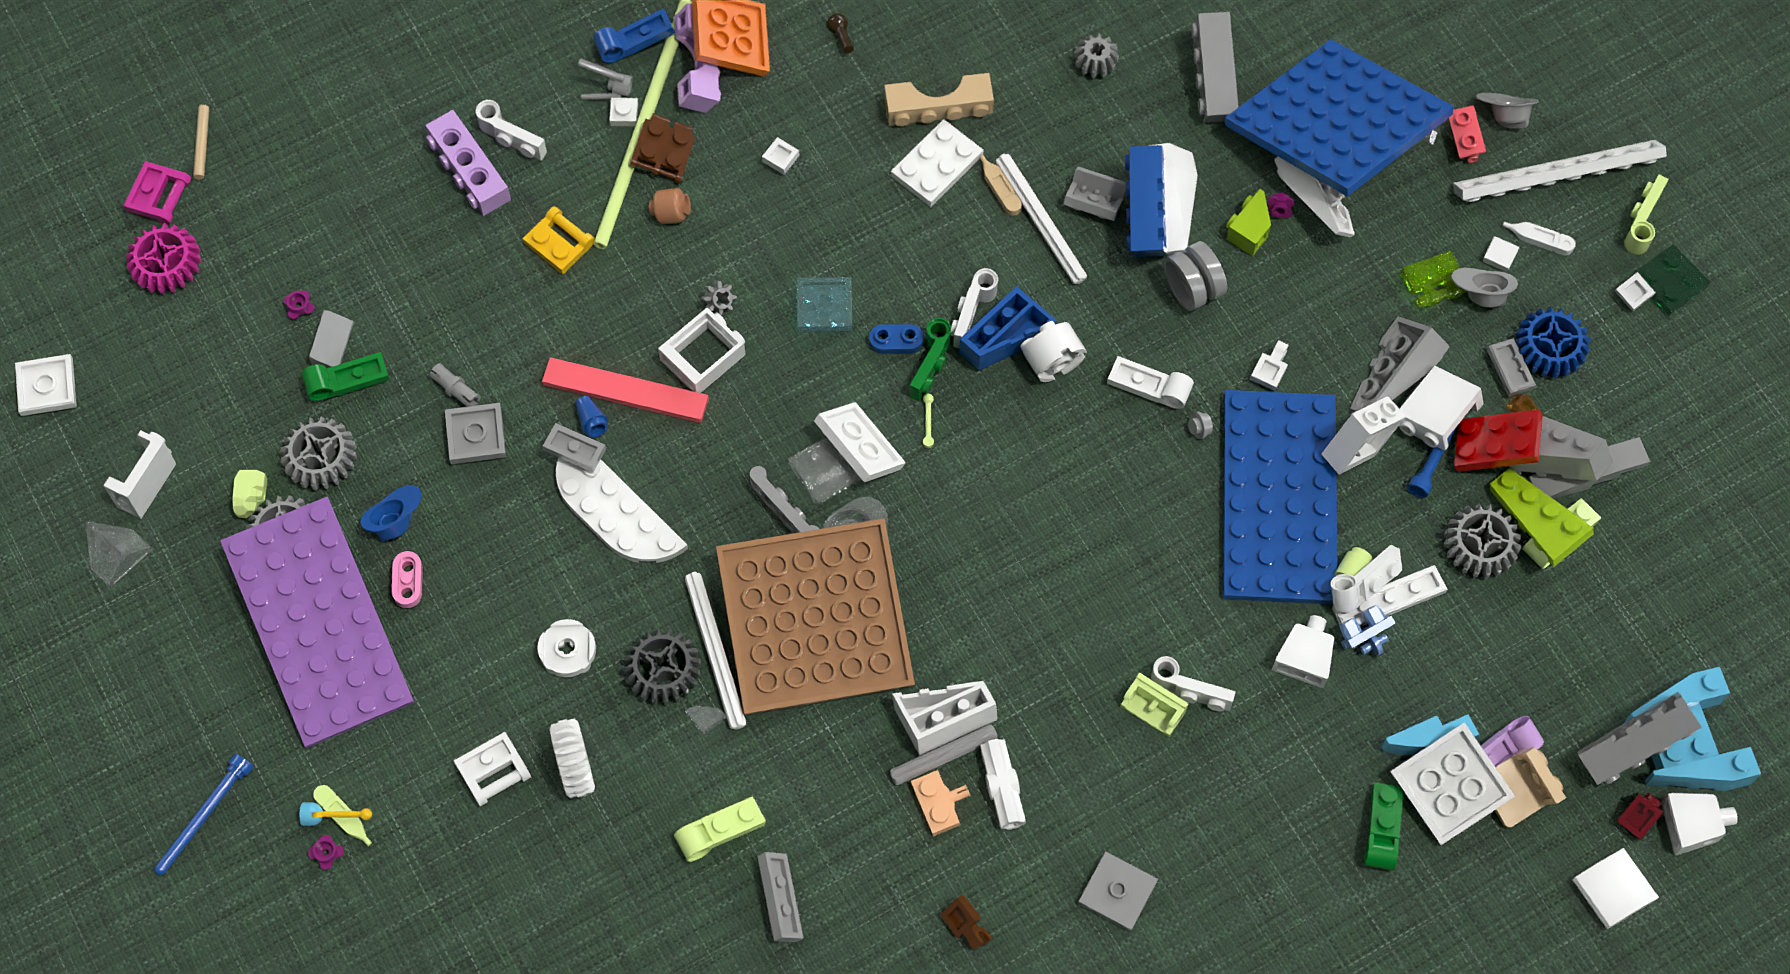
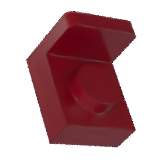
(1641, 814)

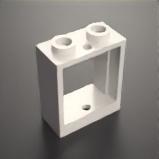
(682, 369)
(1363, 435)

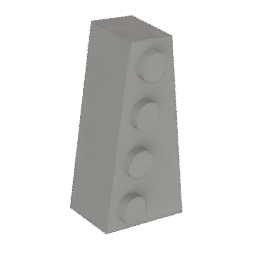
(1214, 66)
(1639, 738)

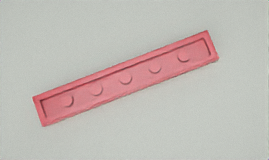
(625, 390)

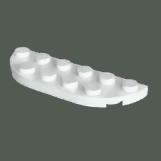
(616, 514)

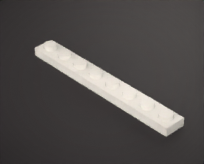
(1568, 168)

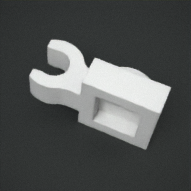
(1271, 368)

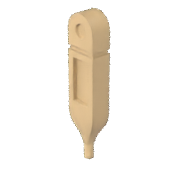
(1001, 188)

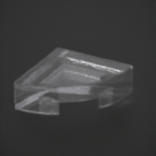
(705, 717)

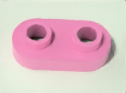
(407, 581)

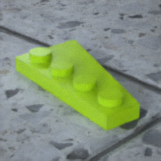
(1548, 522)

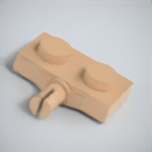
(938, 802)

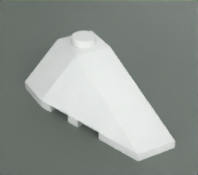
(1318, 196)

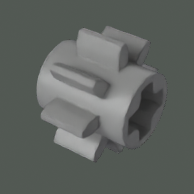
(725, 296)

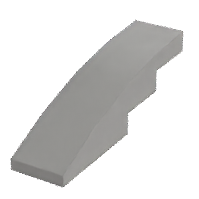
(1625, 456)

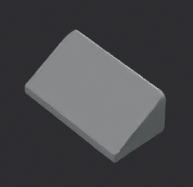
(330, 339)

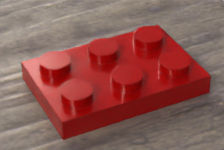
(1498, 440)

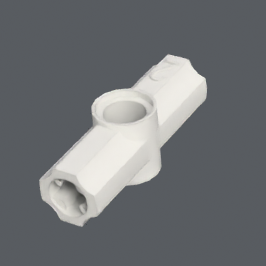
(1002, 784)

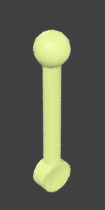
(928, 441)

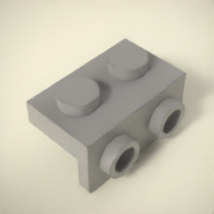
(1095, 194)

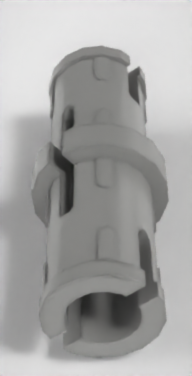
(454, 385)

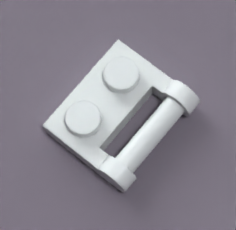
(488, 760)

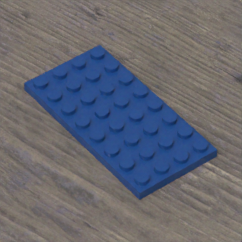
(1279, 497)

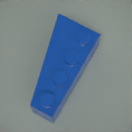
(1147, 201)

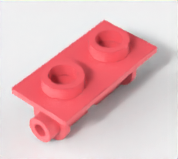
(1467, 133)

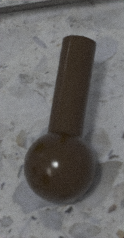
(838, 24)

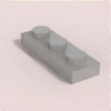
(780, 897)

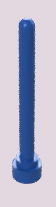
(1421, 483)
(237, 769)

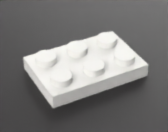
(937, 163)
(859, 442)

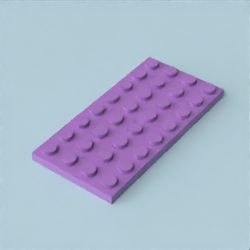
(317, 622)

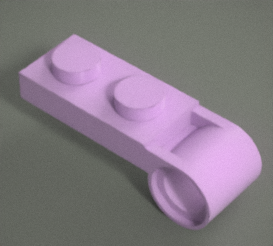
(1513, 738)

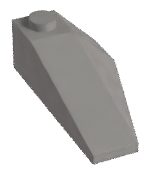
(1405, 357)

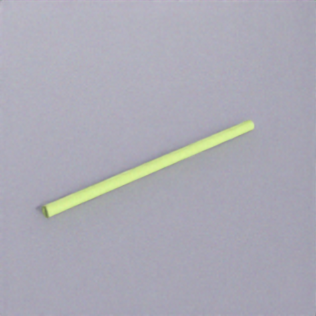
(648, 108)

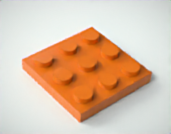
(731, 34)

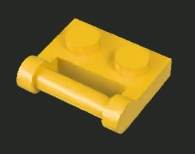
(552, 246)

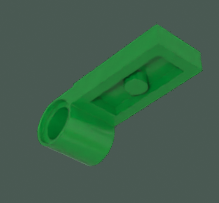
(935, 358)
(345, 377)
(1384, 827)

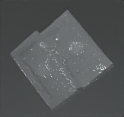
(823, 470)

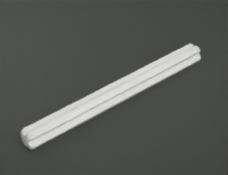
(1041, 219)
(715, 651)

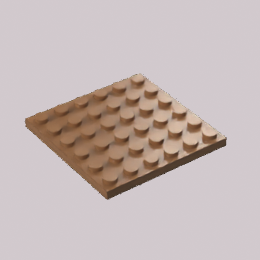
(814, 616)

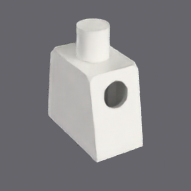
(1307, 653)
(1695, 820)

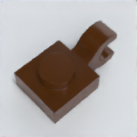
(963, 921)

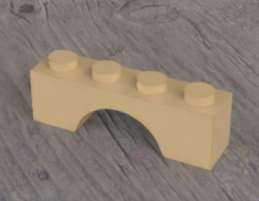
(908, 105)

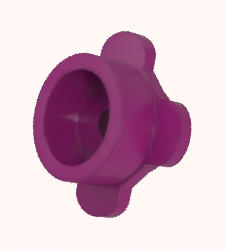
(1280, 205)
(295, 298)
(320, 846)

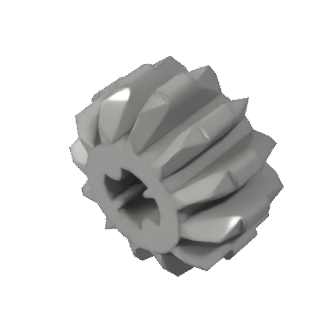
(1096, 55)

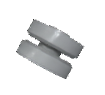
(1195, 276)

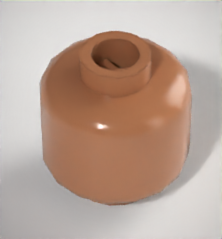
(670, 206)

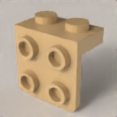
(1531, 784)

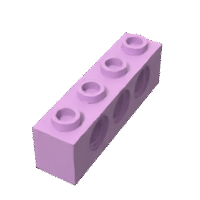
(450, 130)

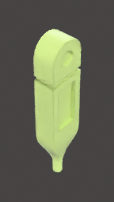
(330, 802)

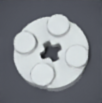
(567, 664)

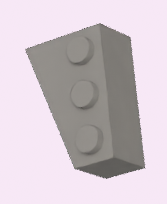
(1568, 453)

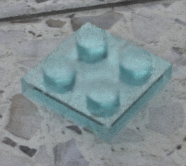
(824, 304)

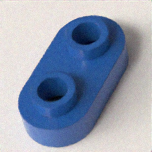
(896, 341)

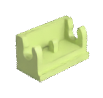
(1154, 705)

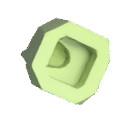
(248, 492)

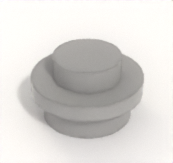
(1200, 425)

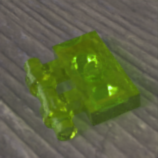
(1432, 273)

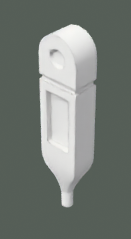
(1543, 237)

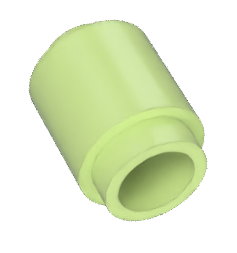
(1354, 562)

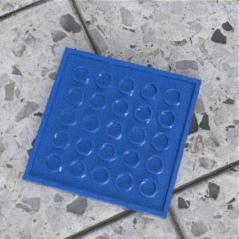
(1339, 117)

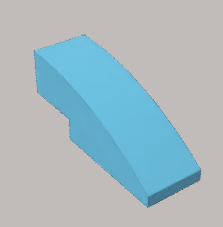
(1423, 735)

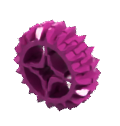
(147, 257)

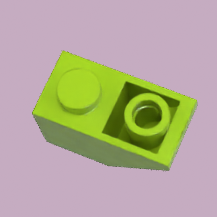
(1251, 226)

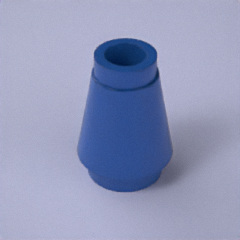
(591, 417)

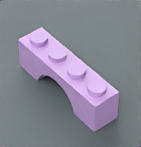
(699, 87)

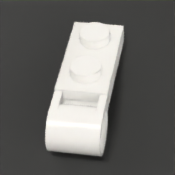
(507, 133)
(968, 304)
(1151, 384)
(1352, 591)
(1190, 689)

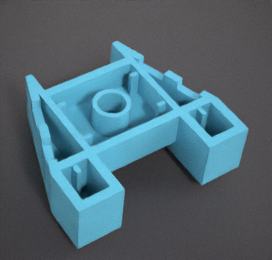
(1695, 759)

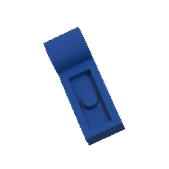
(618, 44)

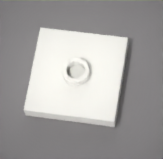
(45, 385)

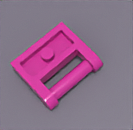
(149, 189)

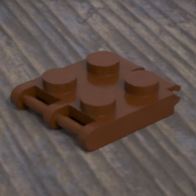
(663, 147)

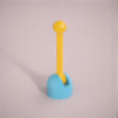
(312, 814)

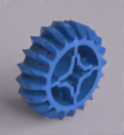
(1563, 334)

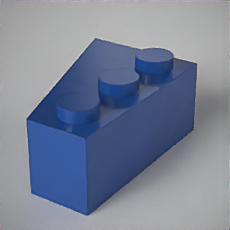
(1003, 330)

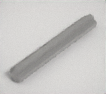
(942, 754)

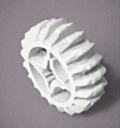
(572, 758)

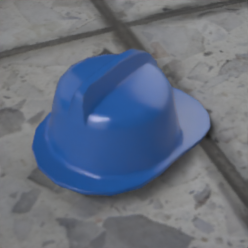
(393, 514)

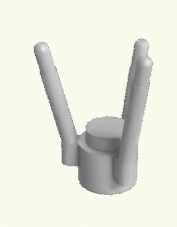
(618, 83)

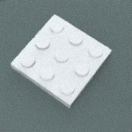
(1453, 783)

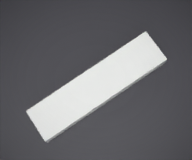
(1400, 595)

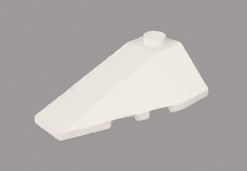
(1179, 195)

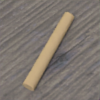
(201, 142)

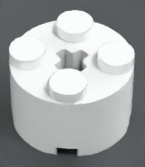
(1053, 350)

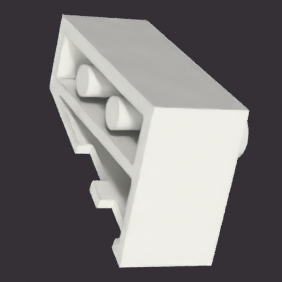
(944, 714)

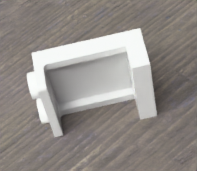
(1439, 407)
(146, 477)

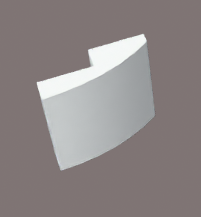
(1615, 888)

